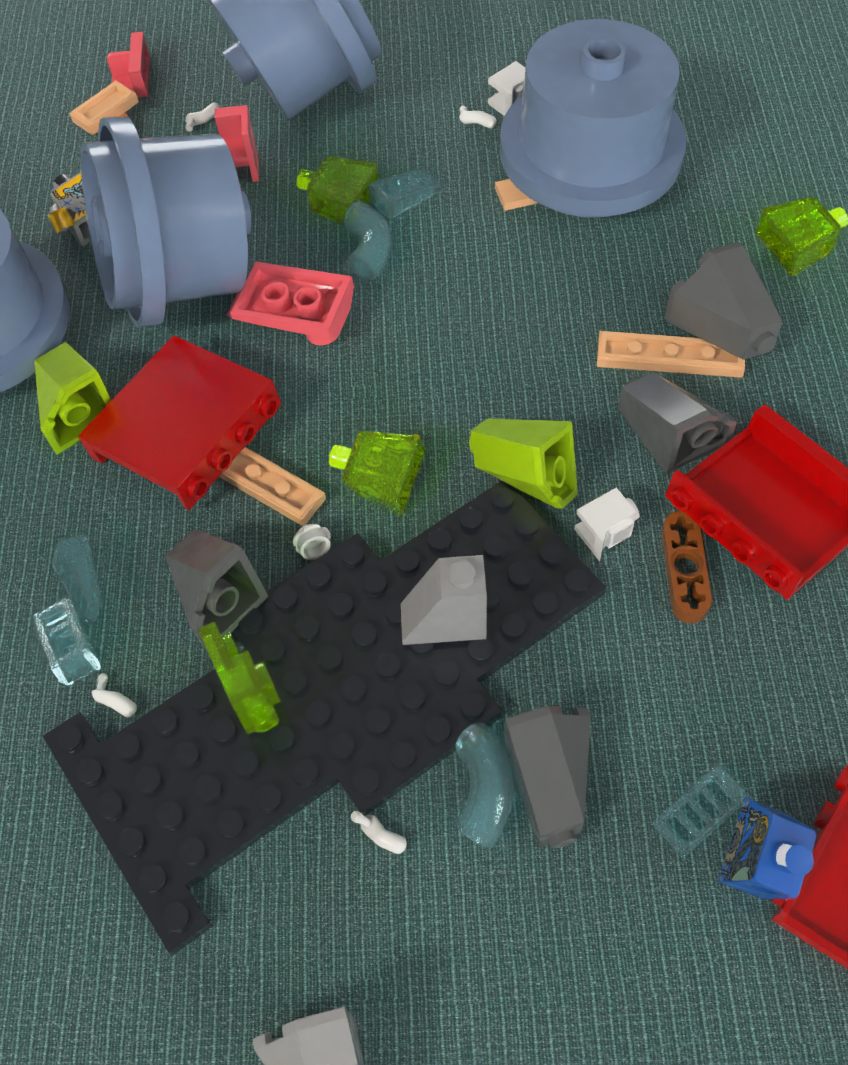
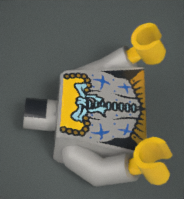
(69, 208)

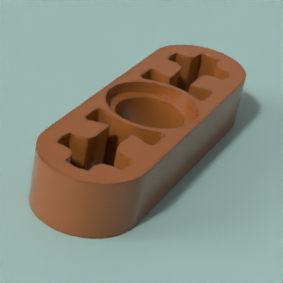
(678, 581)

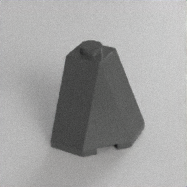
(726, 304)
(673, 421)
(214, 582)
(551, 770)

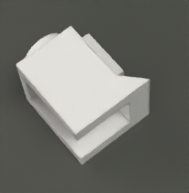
(510, 87)
(606, 521)

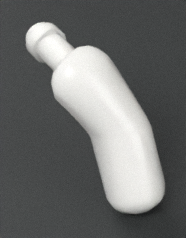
(201, 117)
(478, 117)
(113, 699)
(376, 832)

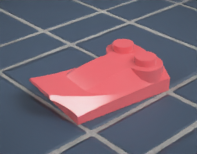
(295, 301)

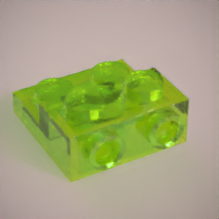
(245, 684)

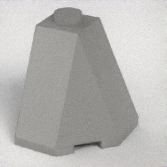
(447, 603)
(313, 1040)

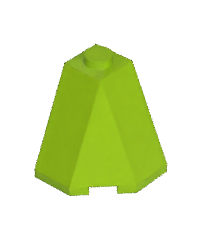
(68, 395)
(529, 456)

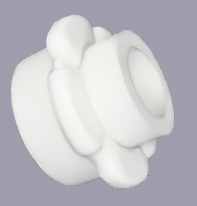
(312, 541)

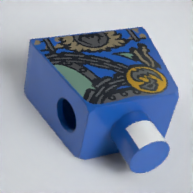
(768, 853)

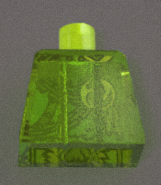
(337, 186)
(800, 232)
(380, 467)

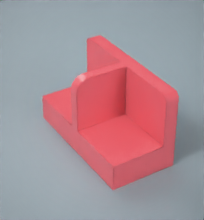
(132, 66)
(237, 131)

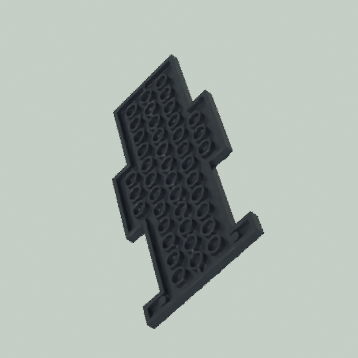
(354, 709)

